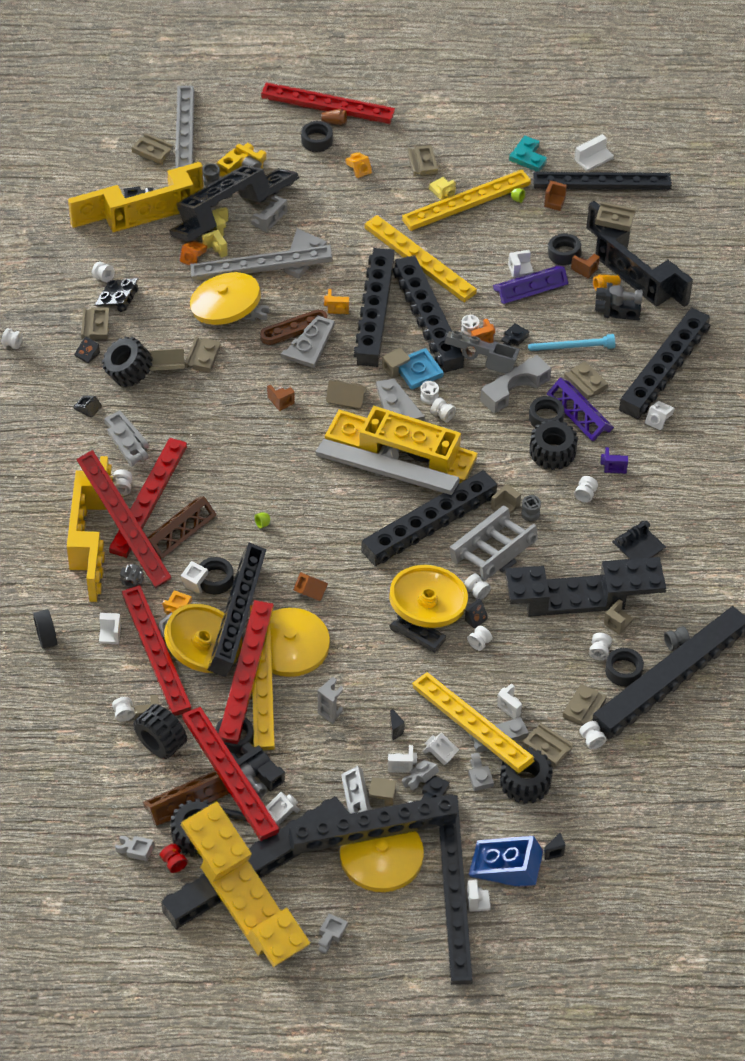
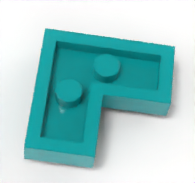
(525, 154)

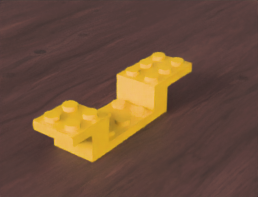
(139, 209)
(405, 434)
(85, 547)
(240, 888)

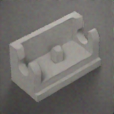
(271, 214)
(328, 700)

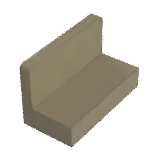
(167, 359)
(346, 393)

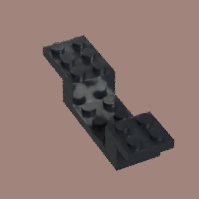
(247, 180)
(657, 283)
(584, 593)

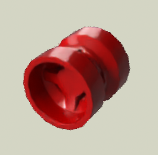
(173, 858)

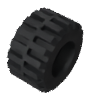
(127, 361)
(553, 433)
(160, 731)
(528, 789)
(178, 834)

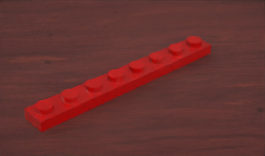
(327, 102)
(151, 491)
(124, 519)
(156, 651)
(246, 672)
(230, 773)

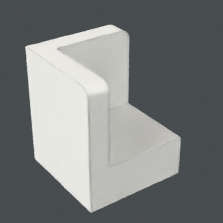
(520, 263)
(193, 577)
(110, 628)

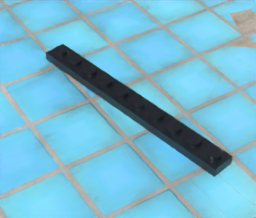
(455, 902)

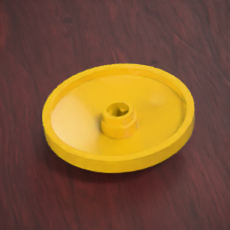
(225, 298)
(428, 596)
(193, 633)
(297, 642)
(383, 862)

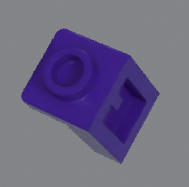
(614, 463)

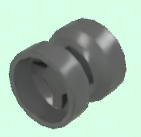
(210, 173)
(531, 508)
(676, 638)

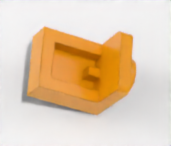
(360, 164)
(336, 304)
(176, 601)

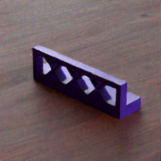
(531, 284)
(579, 400)

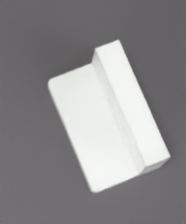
(593, 153)

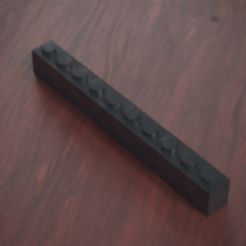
(670, 673)
(266, 856)

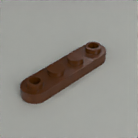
(289, 328)

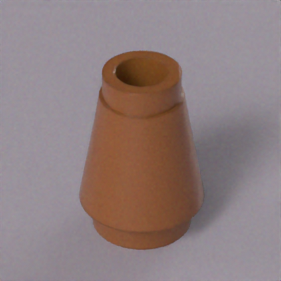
(335, 117)

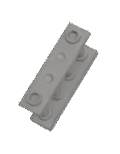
(484, 531)

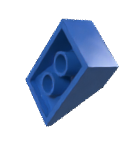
(507, 860)

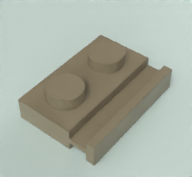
(152, 148)
(422, 160)
(615, 216)
(95, 323)
(202, 354)
(586, 380)
(583, 705)
(549, 743)

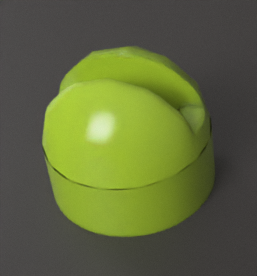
(518, 195)
(262, 519)

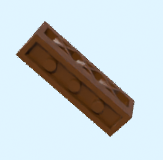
(180, 519)
(206, 787)

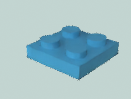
(420, 369)

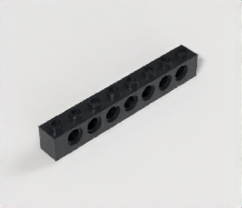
(375, 307)
(428, 313)
(664, 363)
(428, 518)
(237, 610)
(372, 824)

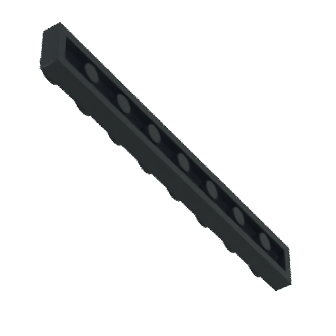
(604, 180)

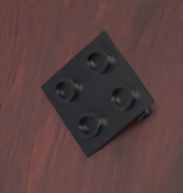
(119, 293)
(639, 542)

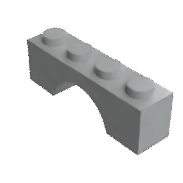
(532, 373)

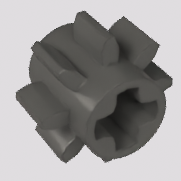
(131, 576)

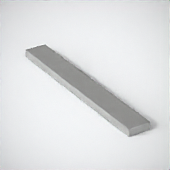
(184, 126)
(262, 262)
(387, 466)

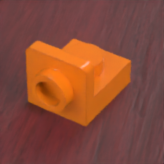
(191, 252)
(486, 333)

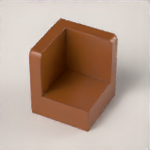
(555, 195)
(585, 267)
(282, 397)
(310, 586)

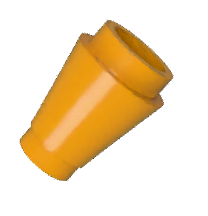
(602, 280)

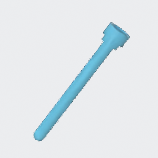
(607, 341)

